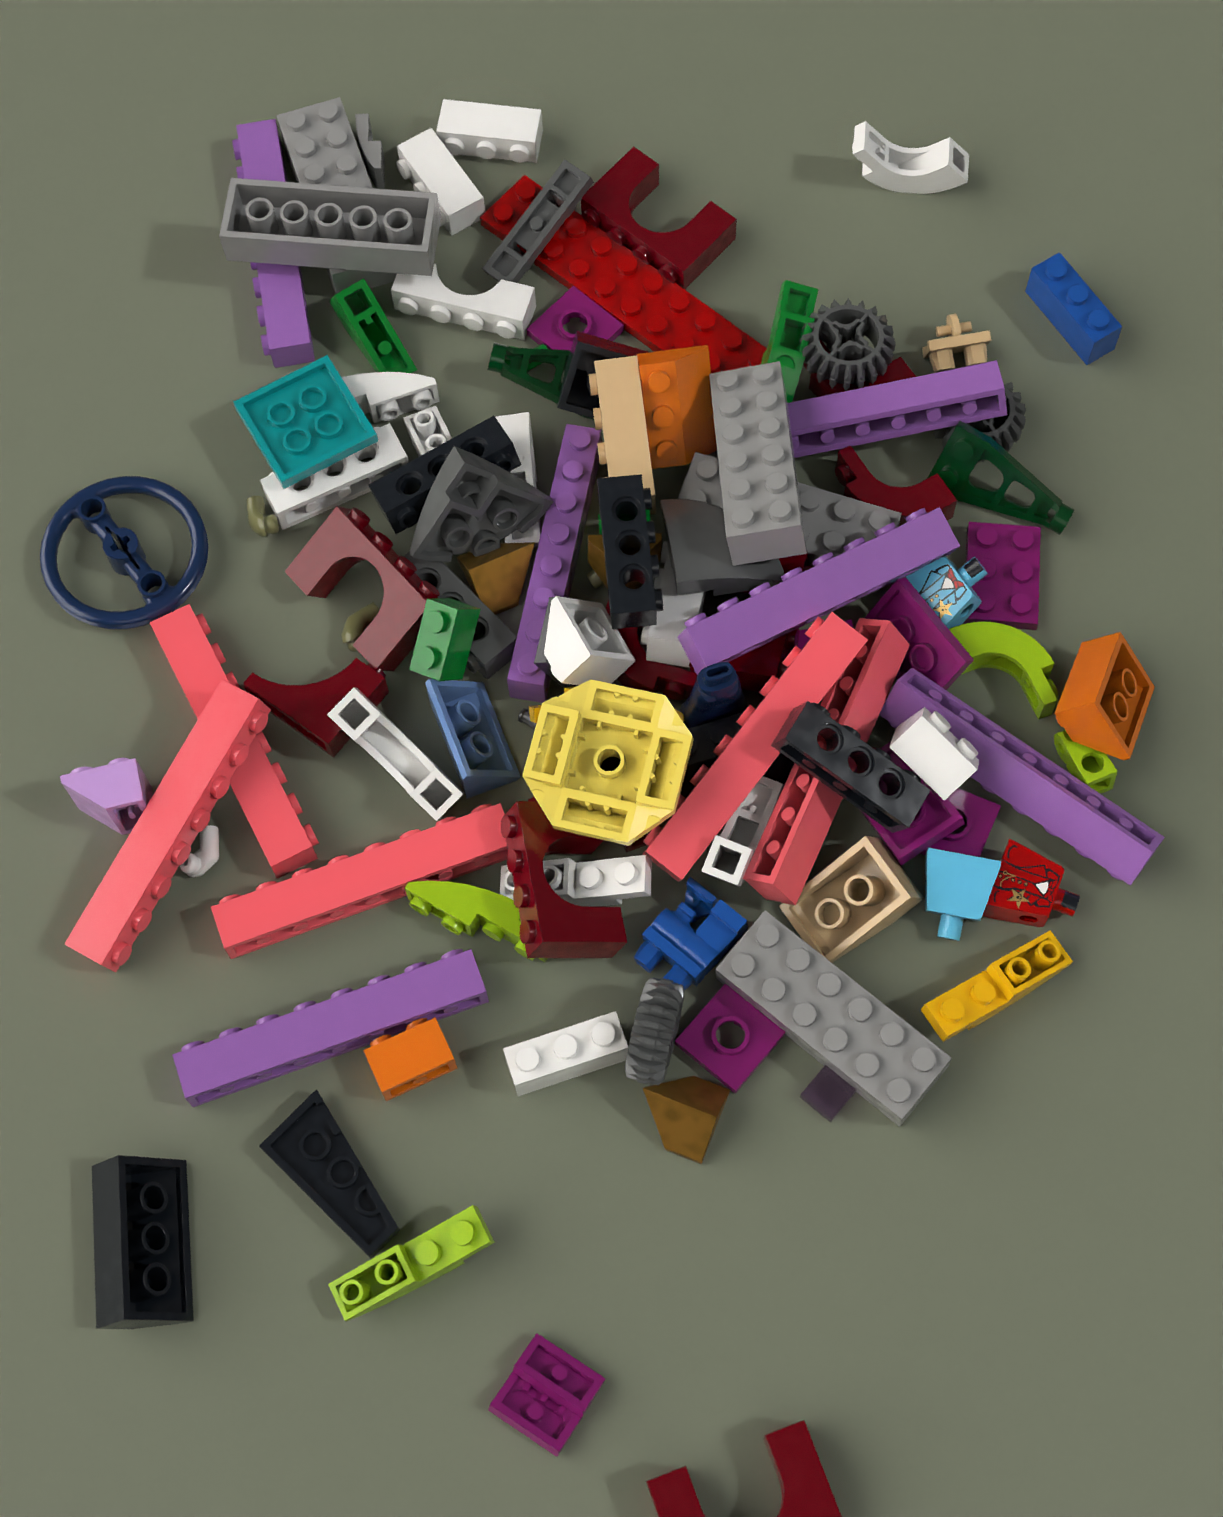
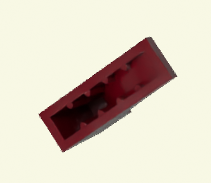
(307, 705)

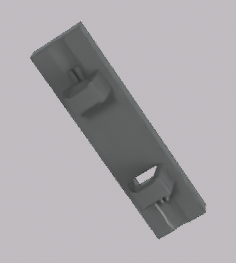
(538, 223)

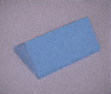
(472, 735)

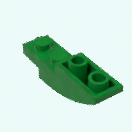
(792, 312)

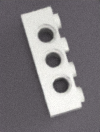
(331, 491)

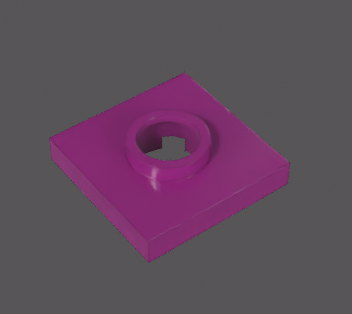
(549, 326)
(980, 820)
(728, 1065)

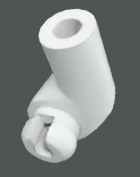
(206, 856)

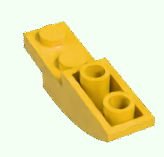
(997, 986)

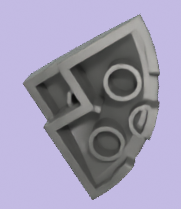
(474, 508)
(702, 554)

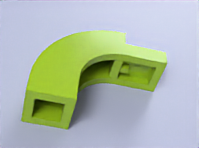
(1015, 653)

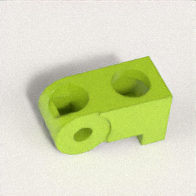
(1086, 763)

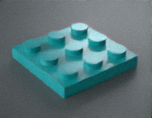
(305, 421)

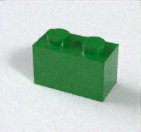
(444, 639)

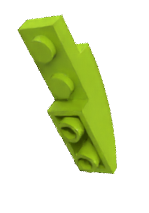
(468, 907)
(411, 1264)

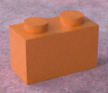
(410, 1057)

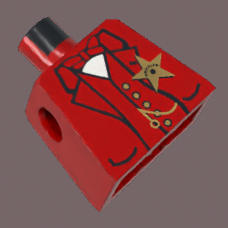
(1028, 888)

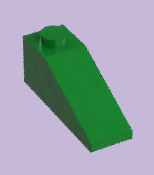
(371, 329)

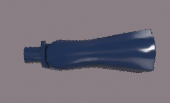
(714, 695)

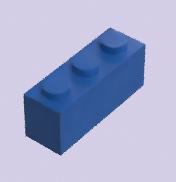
(1073, 308)

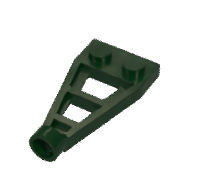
(519, 362)
(961, 455)

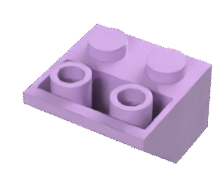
(111, 792)

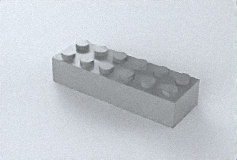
(327, 154)
(330, 226)
(757, 464)
(827, 517)
(833, 1018)

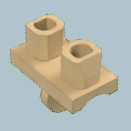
(942, 349)

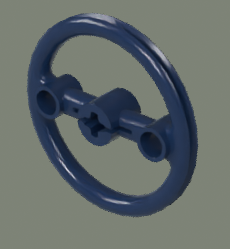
(90, 501)

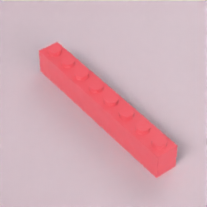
(750, 753)
(257, 780)
(806, 804)
(169, 826)
(360, 881)

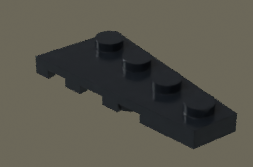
(328, 1171)

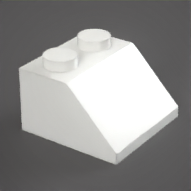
(583, 643)
(935, 752)

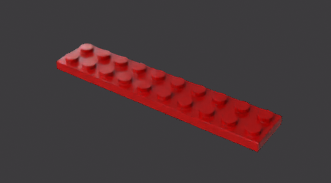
(627, 288)

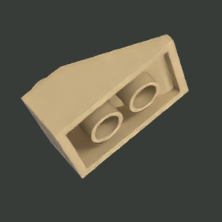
(852, 899)

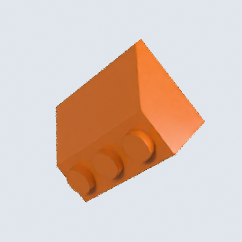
(677, 404)
(1105, 697)

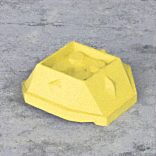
(600, 723)

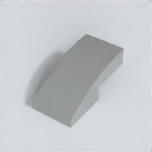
(371, 151)

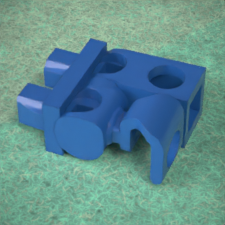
(687, 950)

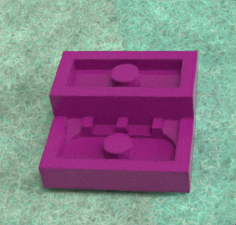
(546, 1394)

